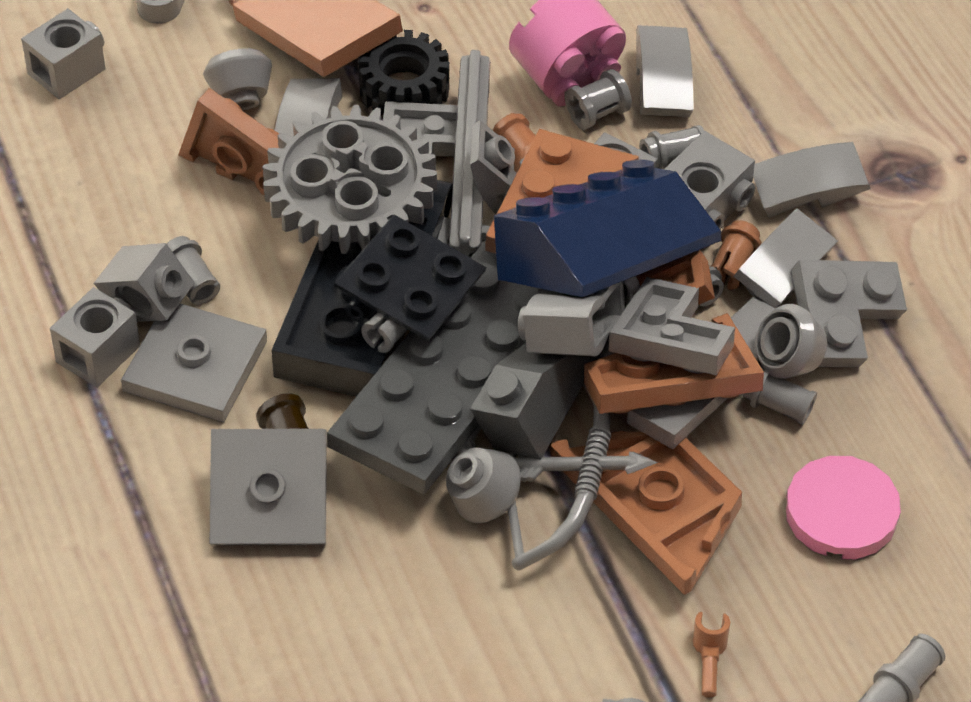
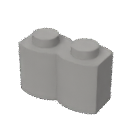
(570, 323)

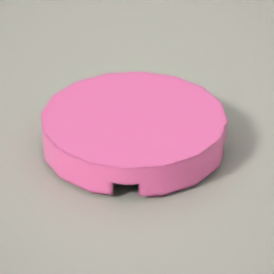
(842, 507)

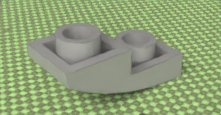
(664, 71)
(304, 97)
(491, 164)
(810, 174)
(769, 268)

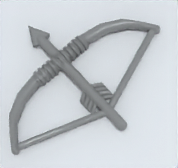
(586, 490)

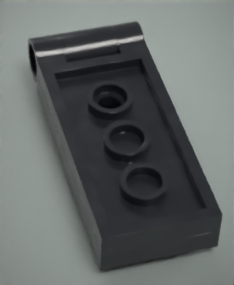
(318, 338)

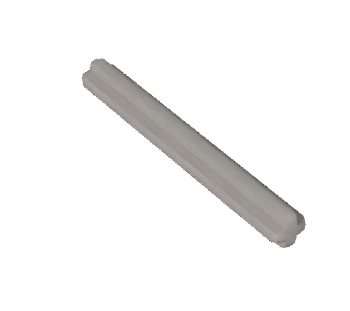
(466, 198)

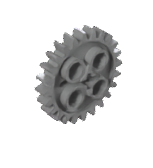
(348, 177)

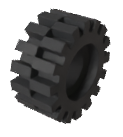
(405, 55)

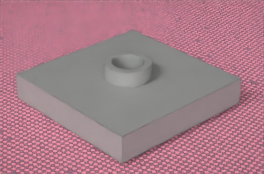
(195, 361)
(268, 486)

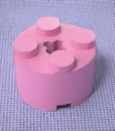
(567, 45)

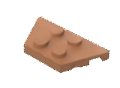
(668, 509)

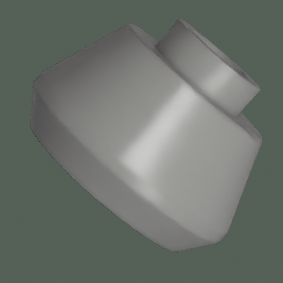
(240, 76)
(790, 342)
(483, 483)

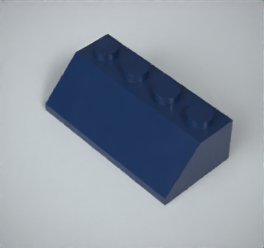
(601, 230)

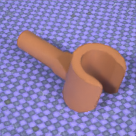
(710, 645)

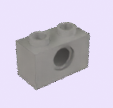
(716, 176)

